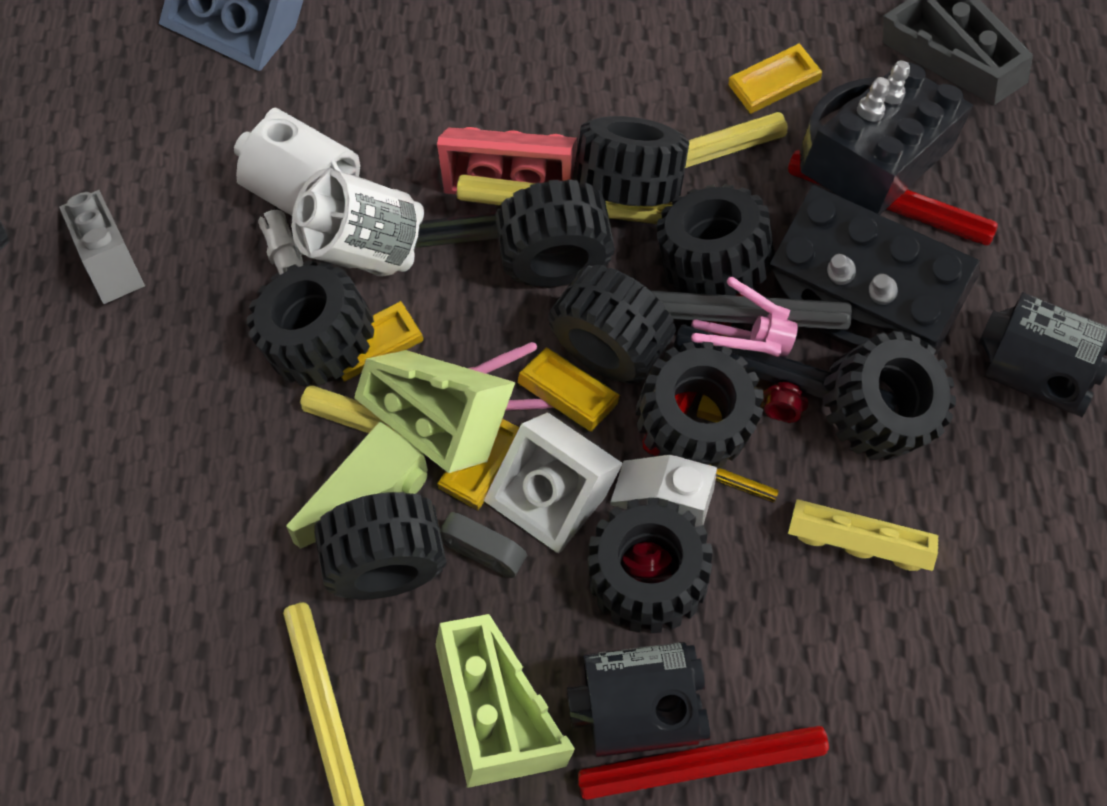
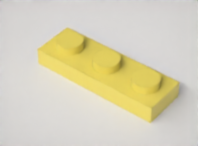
(864, 536)

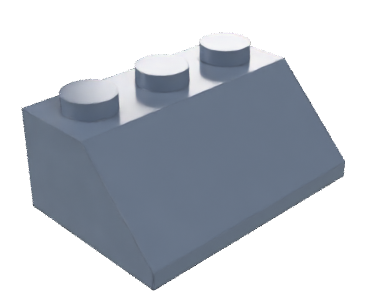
(237, 28)

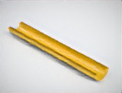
(748, 482)

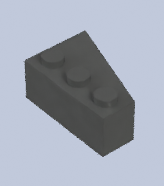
(960, 44)

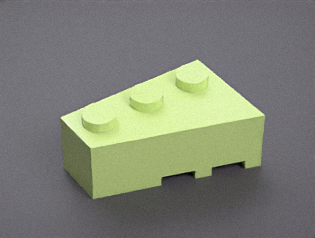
(436, 405)
(493, 708)

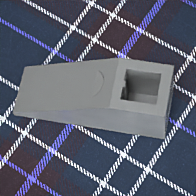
(101, 246)

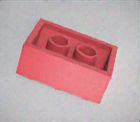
(504, 156)

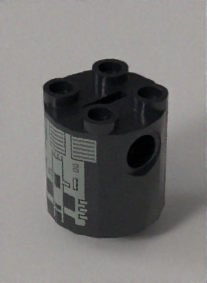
(1046, 352)
(628, 703)

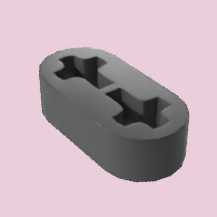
(482, 544)

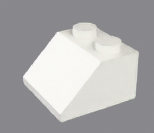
(551, 480)

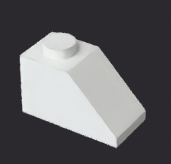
(669, 480)

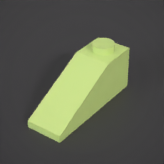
(377, 465)

